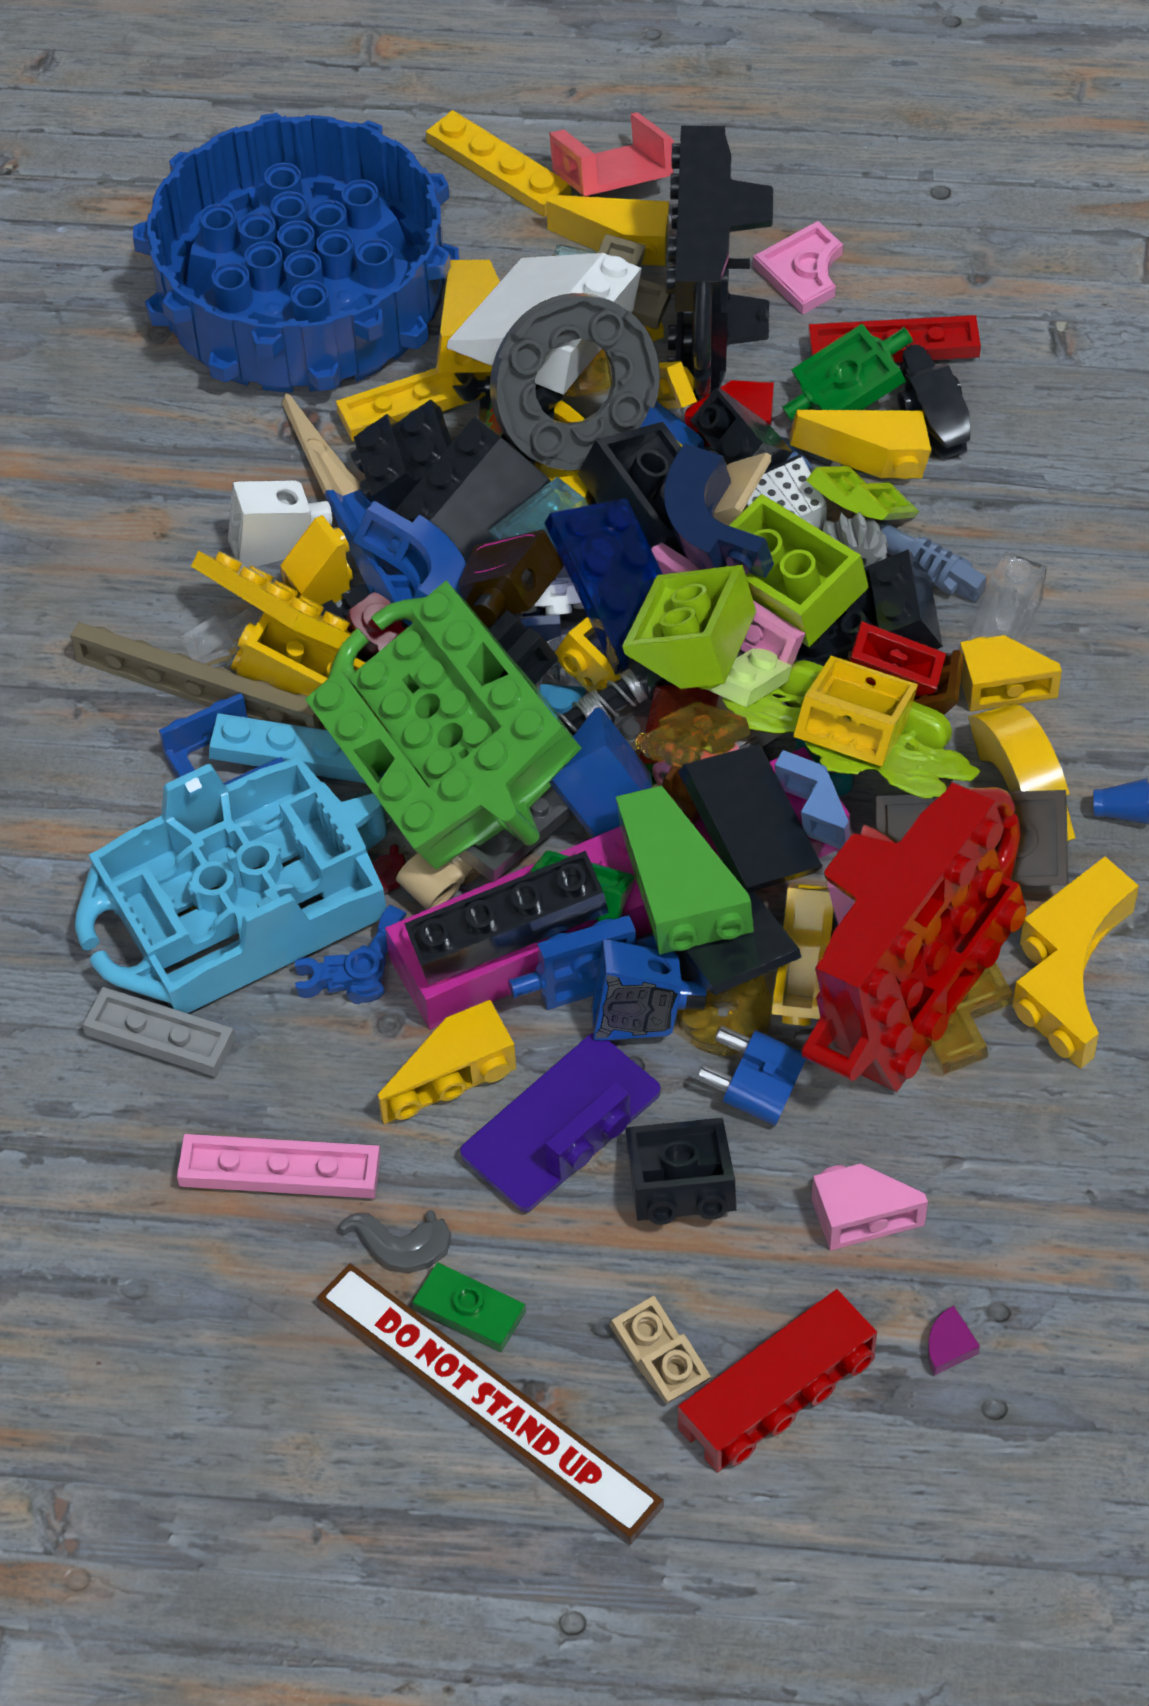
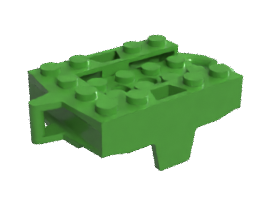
(452, 725)

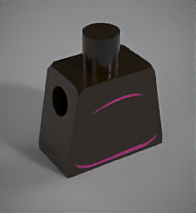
(509, 574)

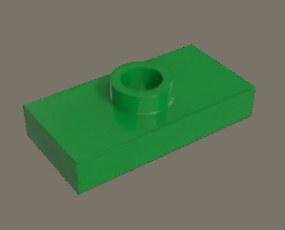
(469, 1307)

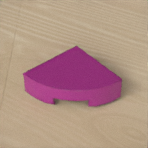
(950, 1342)

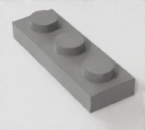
(159, 1031)

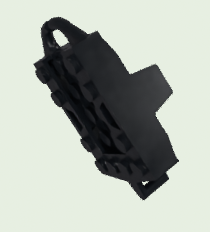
(705, 216)

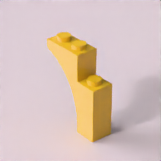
(1061, 941)

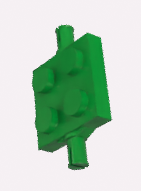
(849, 372)

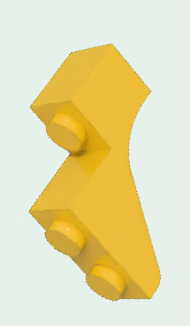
(810, 926)

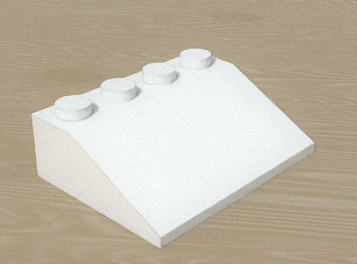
(536, 281)

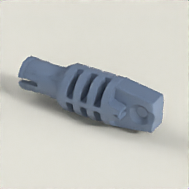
(947, 571)

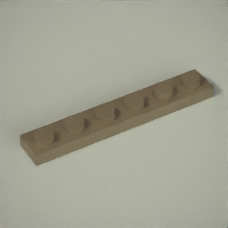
(187, 678)

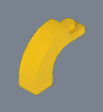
(1020, 751)

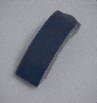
(691, 496)

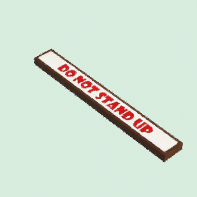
(491, 1403)

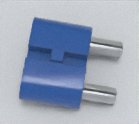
(762, 1077)

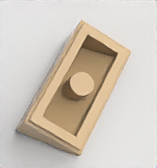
(744, 479)

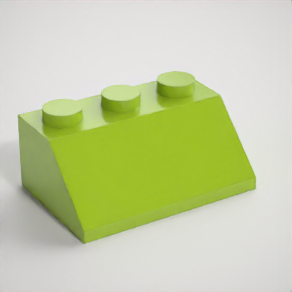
(693, 626)

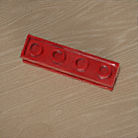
(778, 1381)

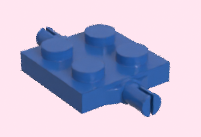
(571, 962)

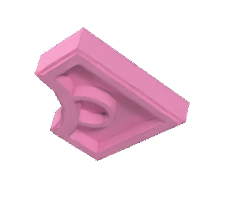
(801, 266)

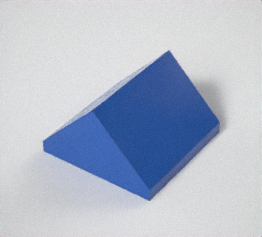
(599, 773)

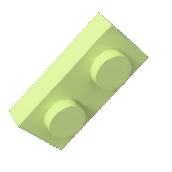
(753, 677)

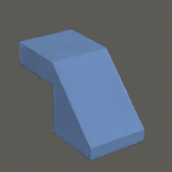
(823, 812)

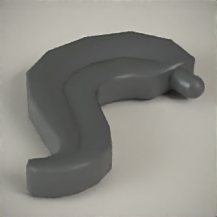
(402, 1254)

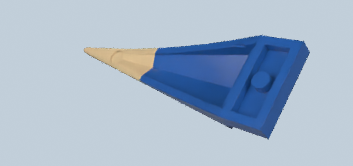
(347, 506)

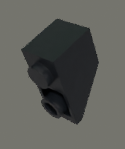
(737, 431)

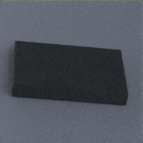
(750, 818)

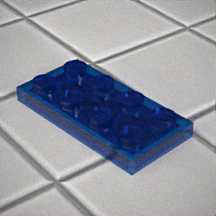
(607, 567)

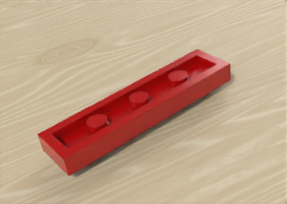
(941, 336)

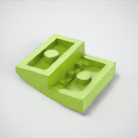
(851, 492)

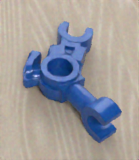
(357, 973)

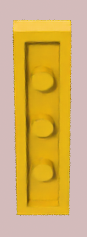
(496, 161)

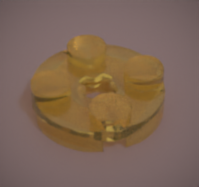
(752, 1014)

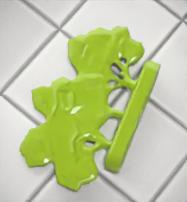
(913, 763)

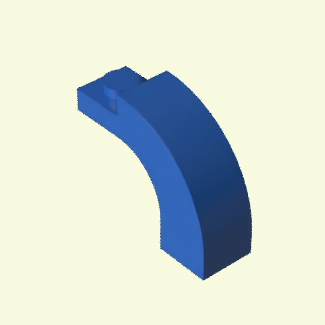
(414, 548)

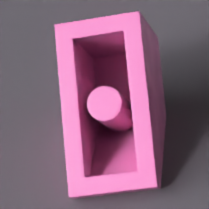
(864, 1205)

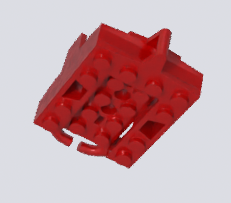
(917, 935)

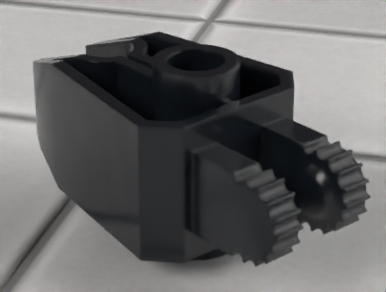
(939, 397)

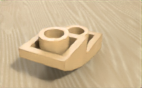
(659, 1351)

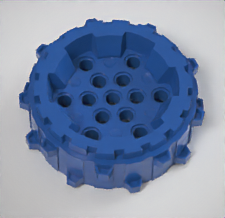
(297, 251)

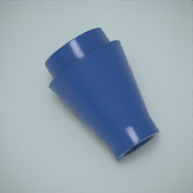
(1123, 801)

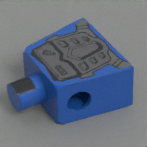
(640, 992)

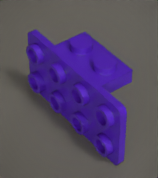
(560, 1122)

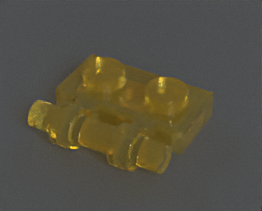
(691, 731)

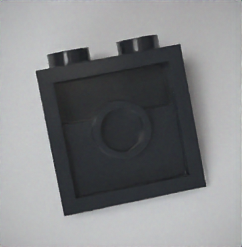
(399, 453)
(681, 1170)

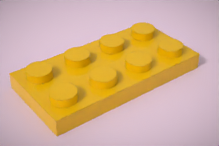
(273, 598)

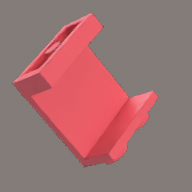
(616, 168)

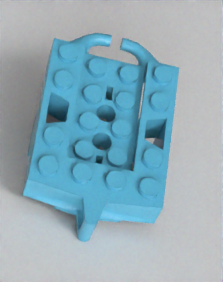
(215, 839)

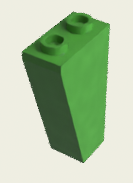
(679, 876)

